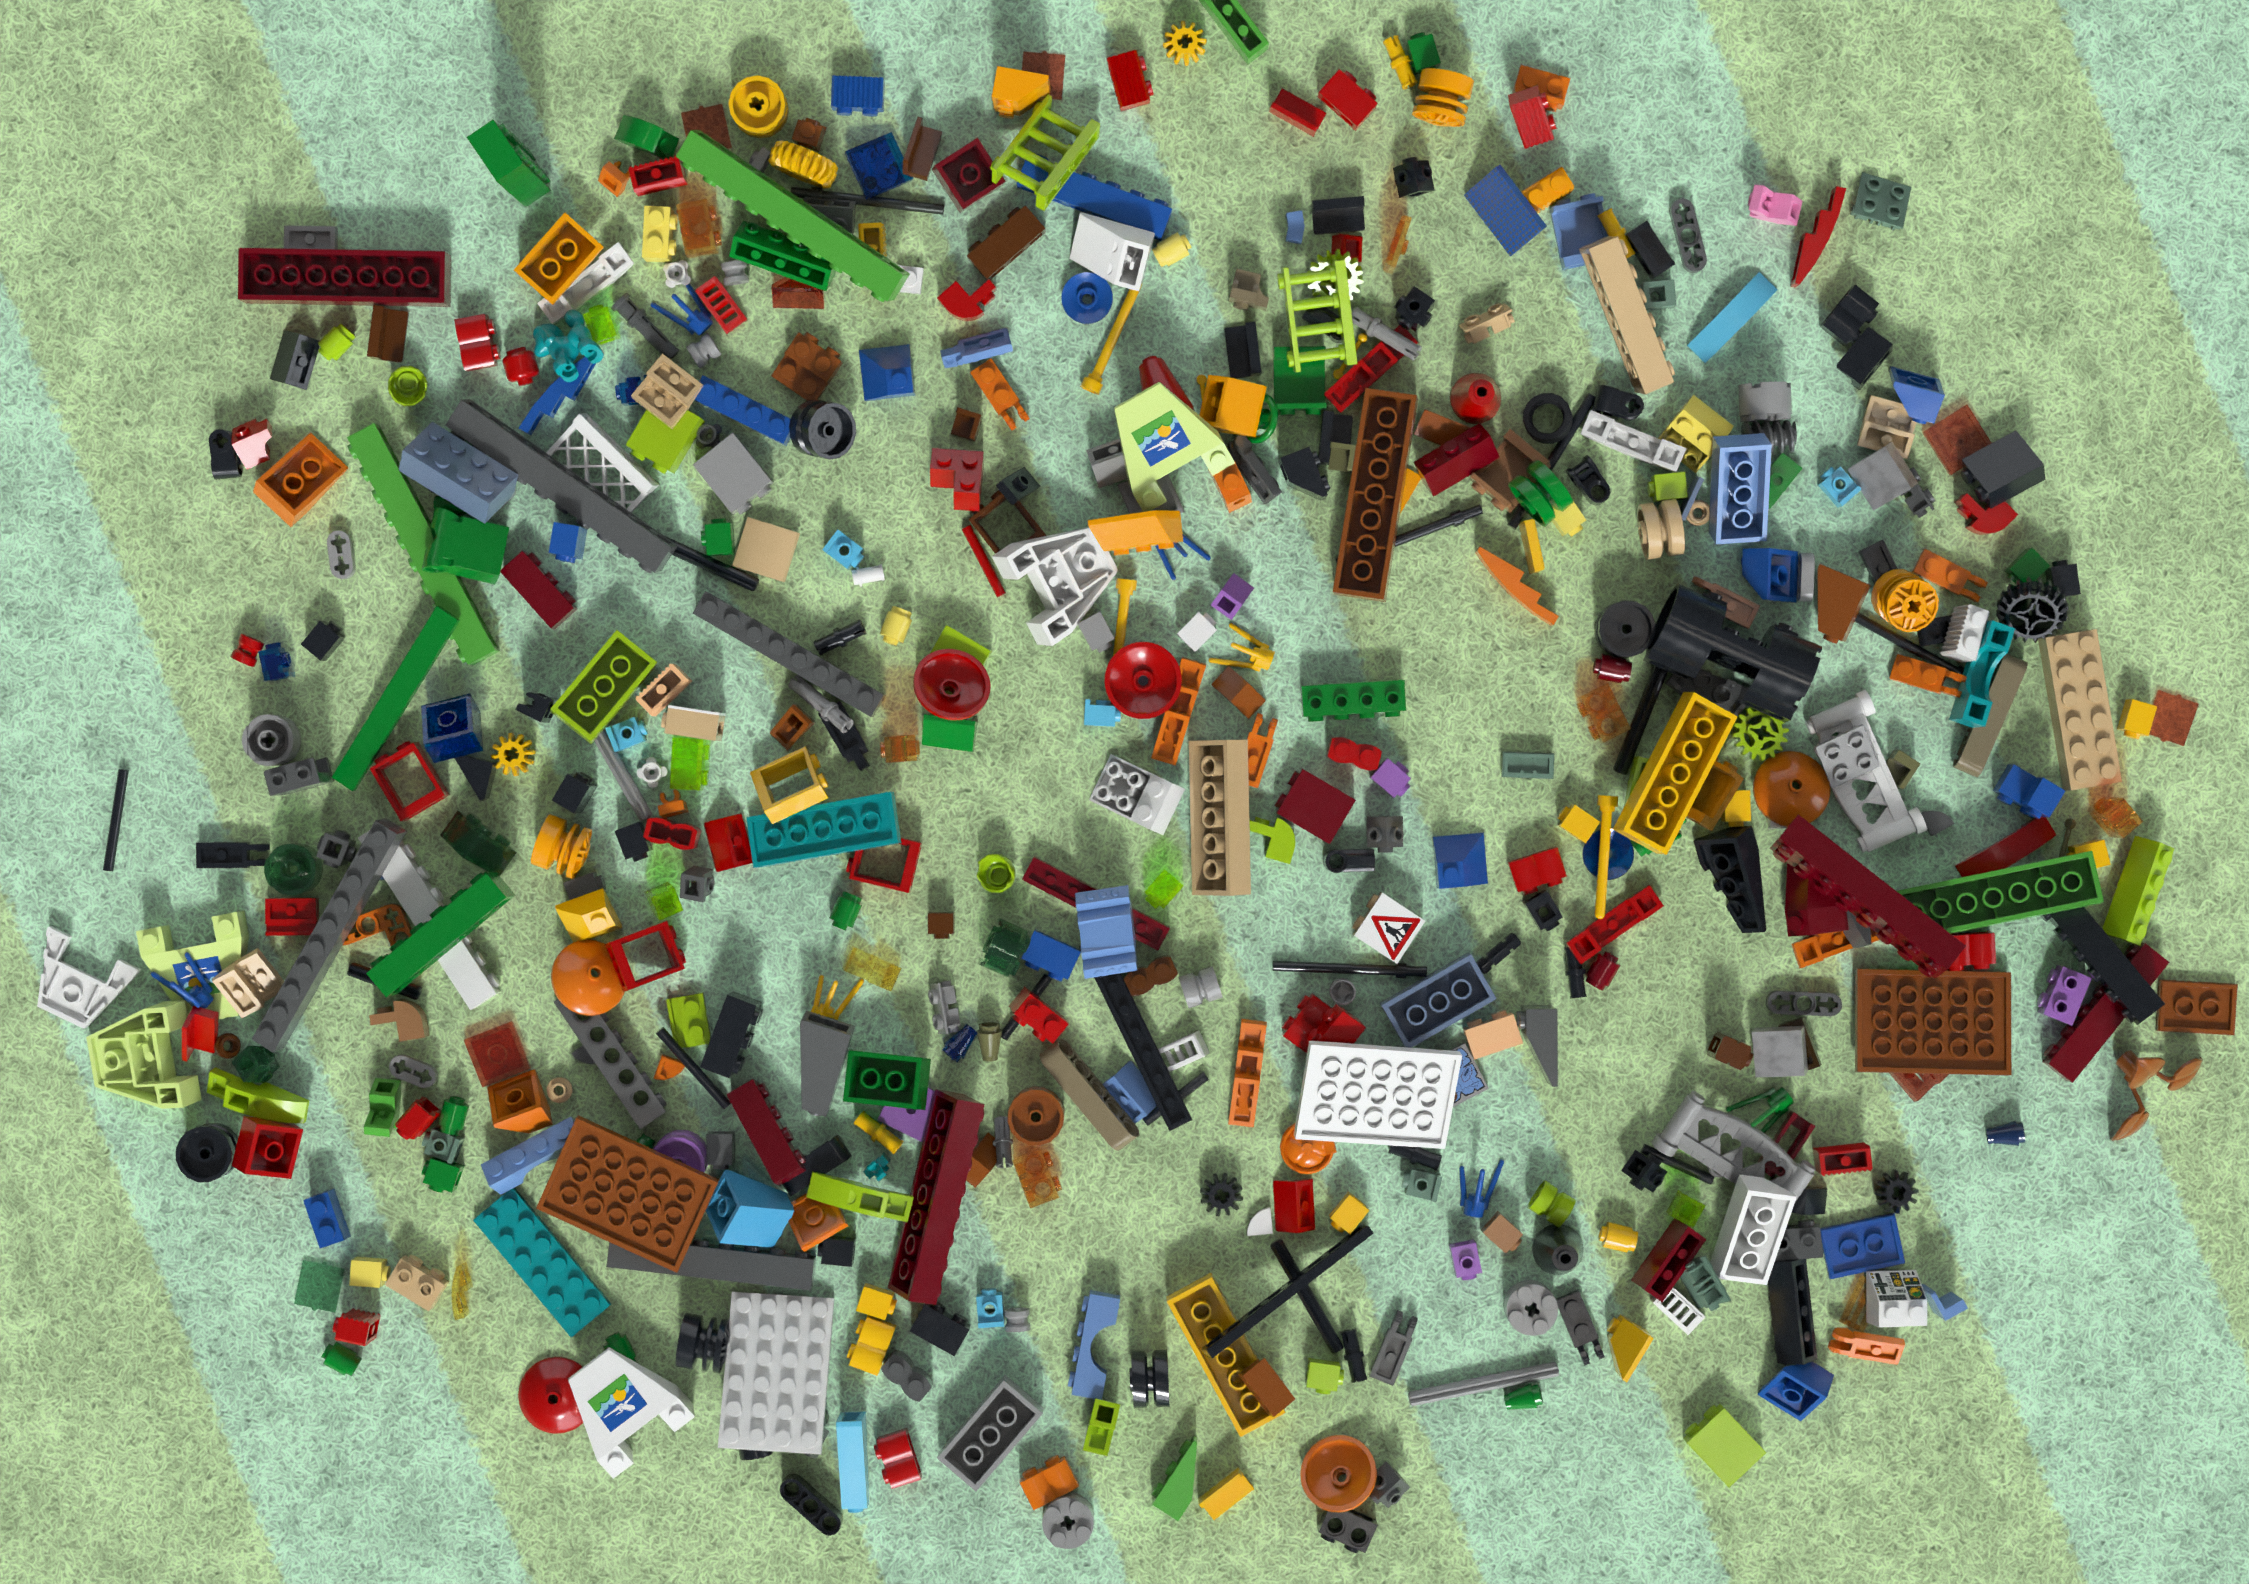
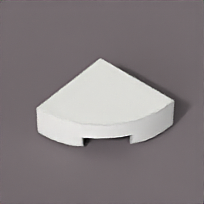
(1260, 1223)

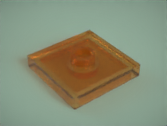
(1398, 245)

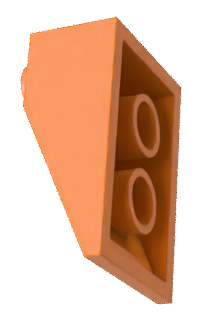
(299, 479)

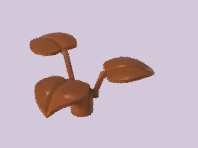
(2137, 1073)

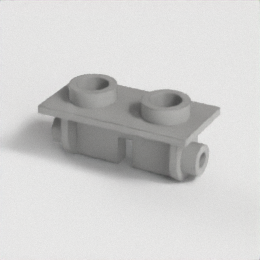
(940, 997)

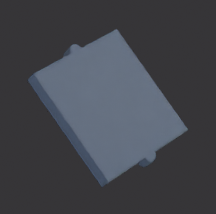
(1692, 493)

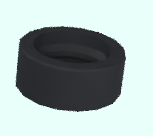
(1561, 432)

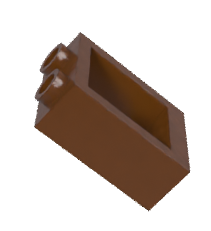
(998, 499)

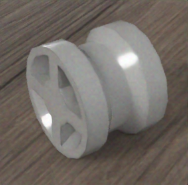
(734, 273)
(1017, 1319)

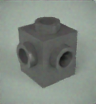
(1385, 832)
(327, 848)
(1388, 1486)

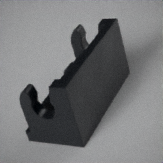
(1649, 250)
(540, 707)

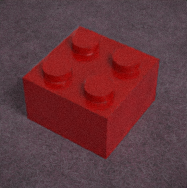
(267, 1147)

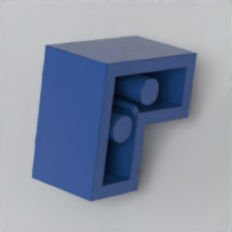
(2031, 793)

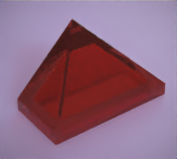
(794, 294)

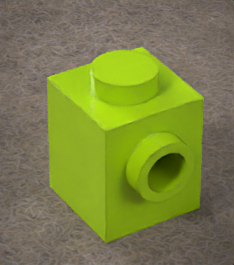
(1667, 487)
(1324, 1375)

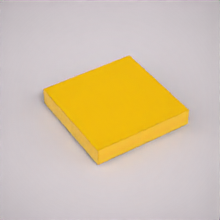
(1531, 546)

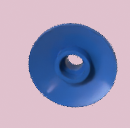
(1087, 284)

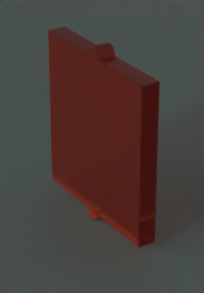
(1048, 65)
(710, 121)
(2172, 717)

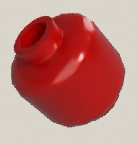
(520, 366)

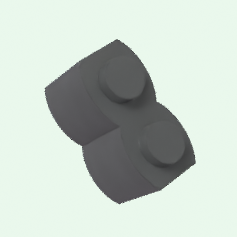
(901, 1371)

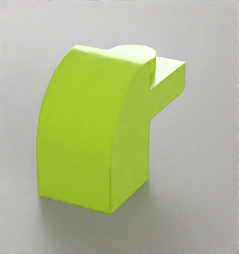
(1281, 841)
(1101, 1427)

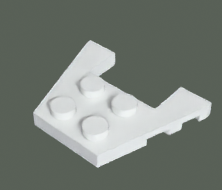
(73, 992)

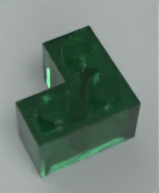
(477, 843)

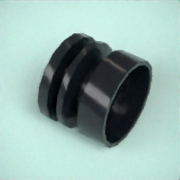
(702, 1343)

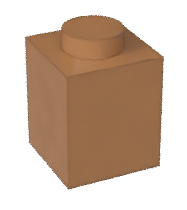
(1502, 1232)

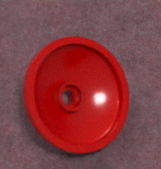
(1143, 660)
(953, 672)
(538, 1383)

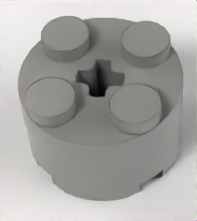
(1765, 401)
(271, 754)
(1538, 1320)
(1064, 1534)

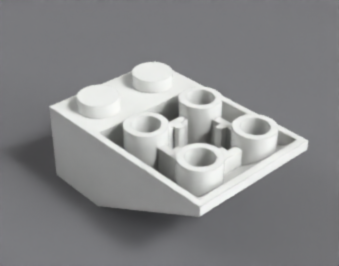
(1112, 250)
(1136, 794)

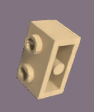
(417, 1282)

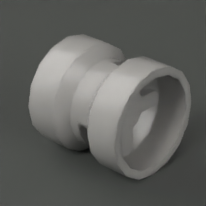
(703, 350)
(1344, 994)

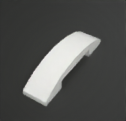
(589, 283)
(1633, 442)

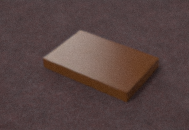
(2197, 1007)

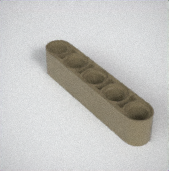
(1980, 740)
(1089, 1094)

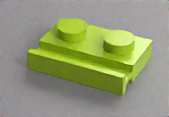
(689, 1020)

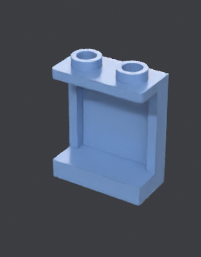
(1576, 226)

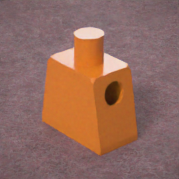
(1232, 488)

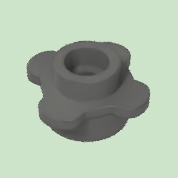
(702, 433)

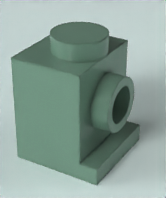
(1666, 293)
(451, 1143)
(1432, 1181)

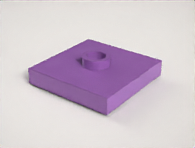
(908, 1121)

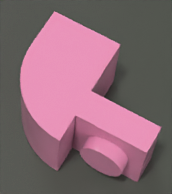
(1774, 206)

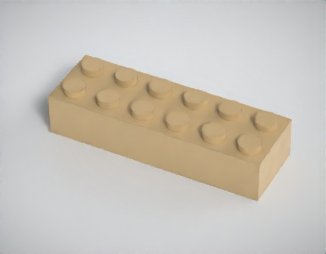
(1627, 314)
(2080, 710)
(1219, 817)

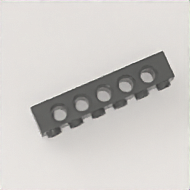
(641, 1114)

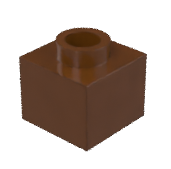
(941, 924)

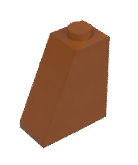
(1838, 603)

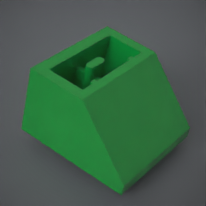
(949, 733)

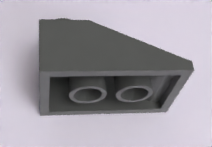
(1540, 1032)

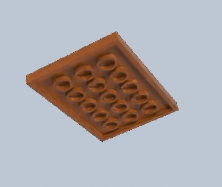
(1933, 1024)
(627, 1194)

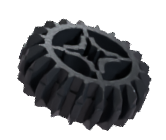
(2021, 599)

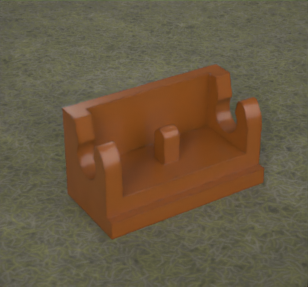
(1266, 1387)

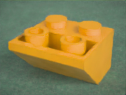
(1232, 405)

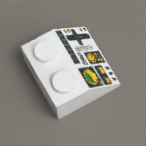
(1895, 1299)

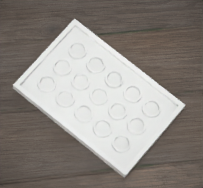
(1377, 1094)
(776, 1373)

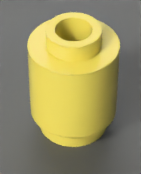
(1171, 249)
(896, 626)

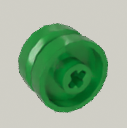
(1540, 493)

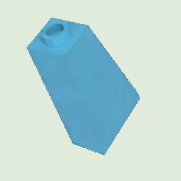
(853, 1460)

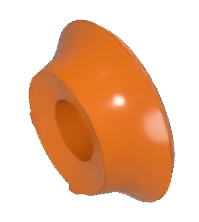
(1305, 1155)

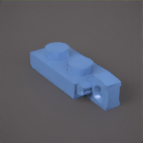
(977, 348)

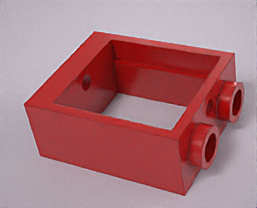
(386, 761)
(909, 870)
(621, 963)

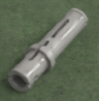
(1376, 328)
(828, 710)

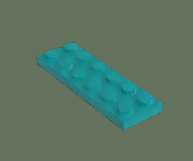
(825, 830)
(542, 1262)

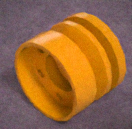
(1444, 92)
(1895, 592)
(565, 847)

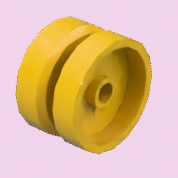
(754, 92)

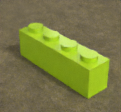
(2138, 890)

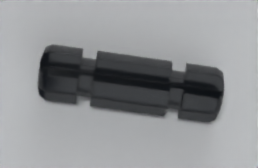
(1498, 953)

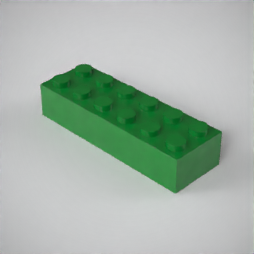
(510, 162)
(440, 934)

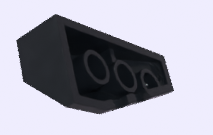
(1735, 864)

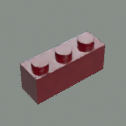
(1456, 459)
(539, 589)
(1668, 1259)

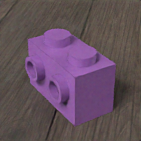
(2063, 994)

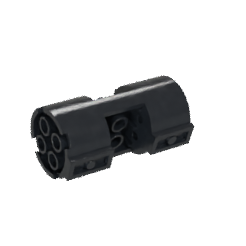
(1774, 669)

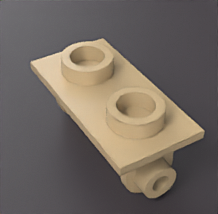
(1496, 317)

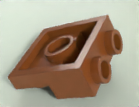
(807, 367)

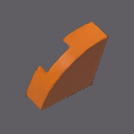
(668, 1068)

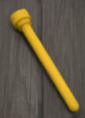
(1093, 381)
(1125, 589)
(1607, 806)

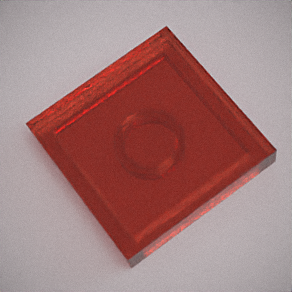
(1956, 438)
(497, 1054)

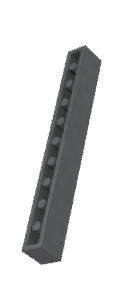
(562, 486)
(329, 934)

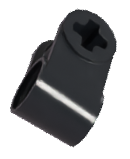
(1613, 401)
(224, 458)
(1588, 480)

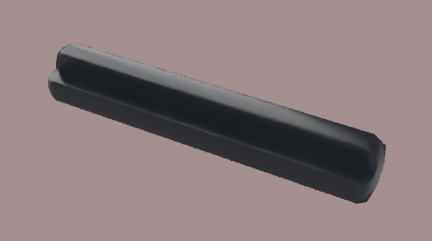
(359, 972)

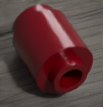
(1612, 668)
(1602, 970)

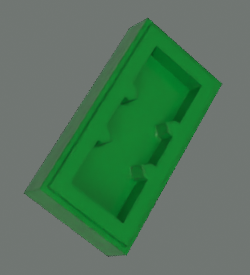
(1781, 475)

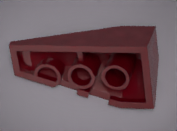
(1809, 910)

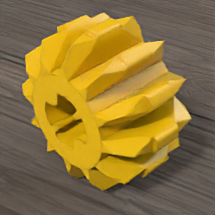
(1176, 38)
(511, 744)

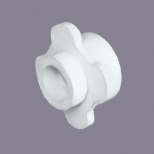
(670, 270)
(644, 772)

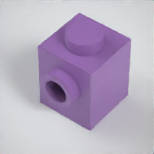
(1232, 596)
(1392, 778)
(1465, 1259)

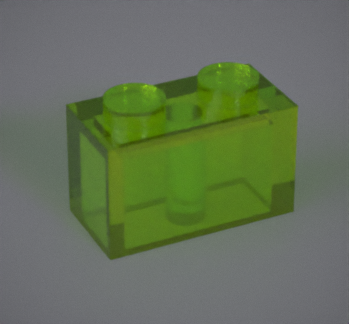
(689, 764)

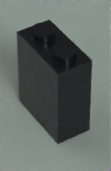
(2002, 469)

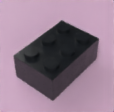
(732, 1035)

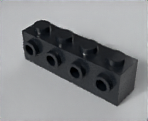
(1792, 1312)

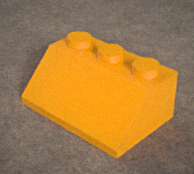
(1018, 91)
(558, 258)
(1138, 531)

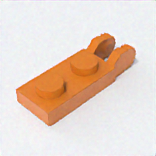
(998, 391)
(1947, 574)
(1924, 675)
(1259, 750)
(1866, 1346)

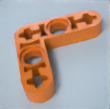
(381, 924)

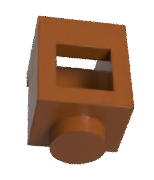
(809, 134)

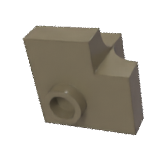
(1246, 291)

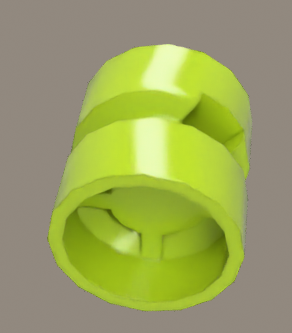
(1551, 1203)

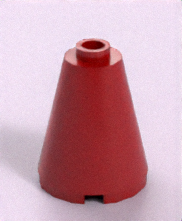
(1156, 370)
(1469, 405)

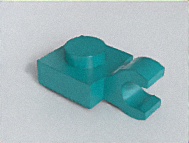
(878, 1167)

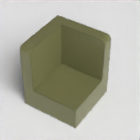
(1341, 457)
(1901, 767)

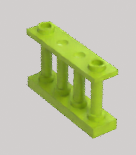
(1058, 172)
(1342, 325)

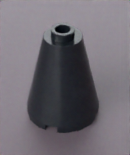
(1558, 1249)

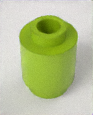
(336, 342)

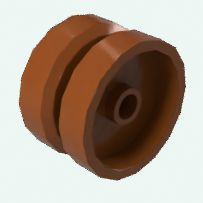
(1047, 1105)

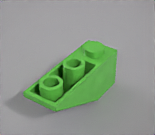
(1177, 1489)

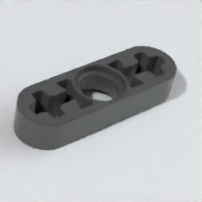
(1677, 218)
(1822, 1011)

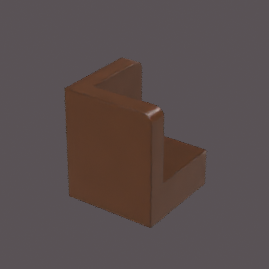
(966, 424)

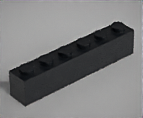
(2106, 963)

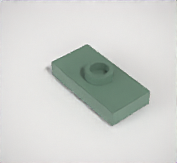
(1528, 765)

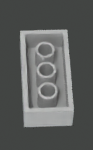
(990, 1433)

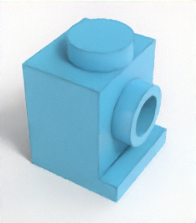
(1838, 496)
(834, 545)
(1101, 714)
(616, 736)
(994, 1298)

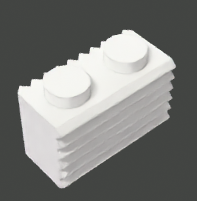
(1965, 633)

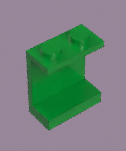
(1301, 389)

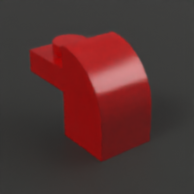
(962, 305)
(1984, 520)

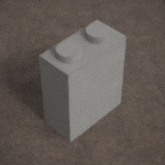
(734, 474)

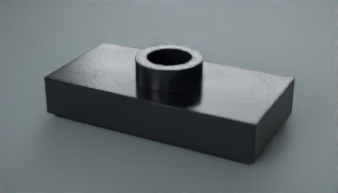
(1018, 485)
(1934, 632)

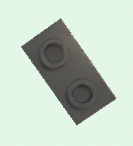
(1919, 499)

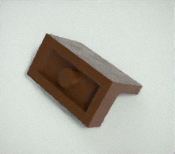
(921, 151)
(387, 334)

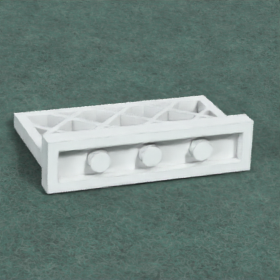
(610, 451)

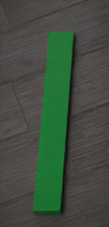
(396, 698)

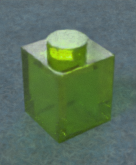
(601, 324)
(1162, 889)
(663, 901)
(1685, 1208)

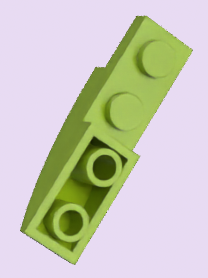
(257, 1101)
(859, 1197)

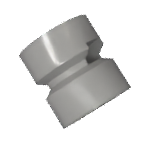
(1200, 987)

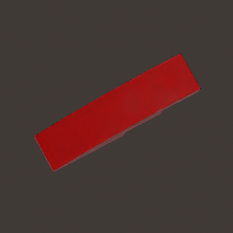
(1813, 244)
(1365, 373)

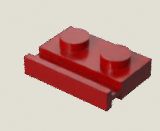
(291, 916)

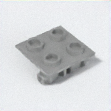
(1846, 756)

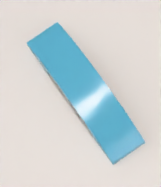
(1732, 317)

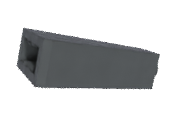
(823, 1054)

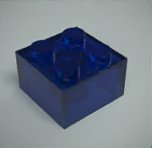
(452, 728)

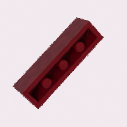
(766, 1131)

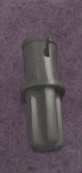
(1002, 1142)

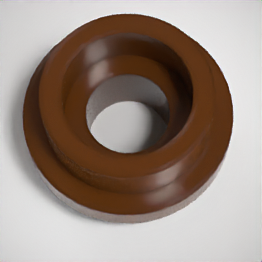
(234, 1049)

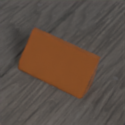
(1438, 428)

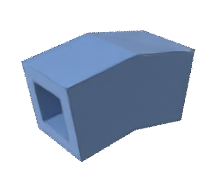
(1295, 227)

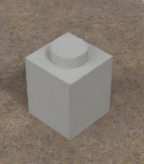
(1096, 632)

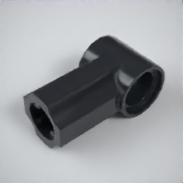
(1322, 315)
(1352, 860)

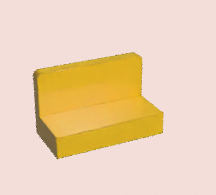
(1225, 1494)

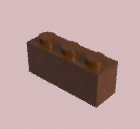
(1005, 242)

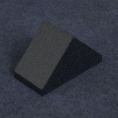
(479, 774)
(1811, 1201)

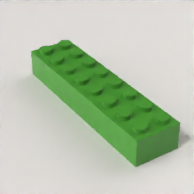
(2010, 893)

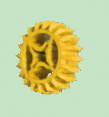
(803, 164)

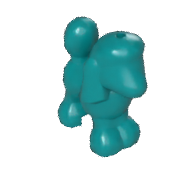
(565, 349)

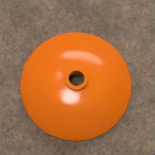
(1775, 792)
(575, 984)
(1328, 1461)

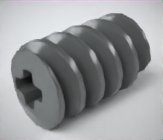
(1777, 435)

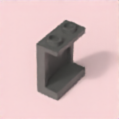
(298, 776)

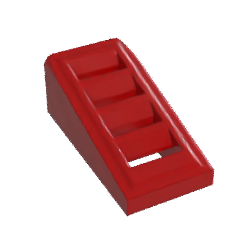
(706, 287)

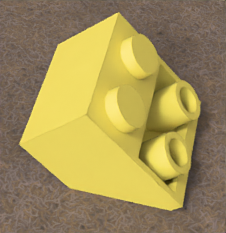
(1694, 429)

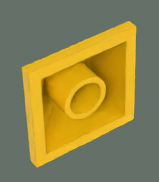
(588, 916)
(1627, 1345)

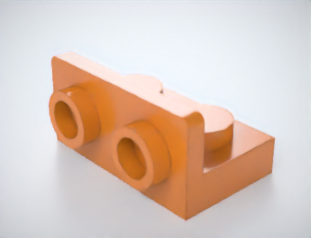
(1552, 84)

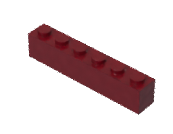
(2098, 1019)

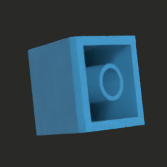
(748, 1211)

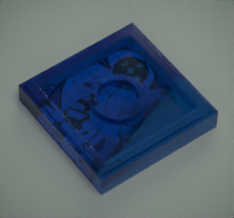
(878, 165)

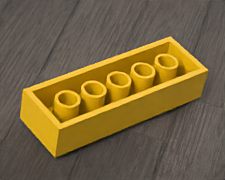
(1675, 773)
(1203, 1316)

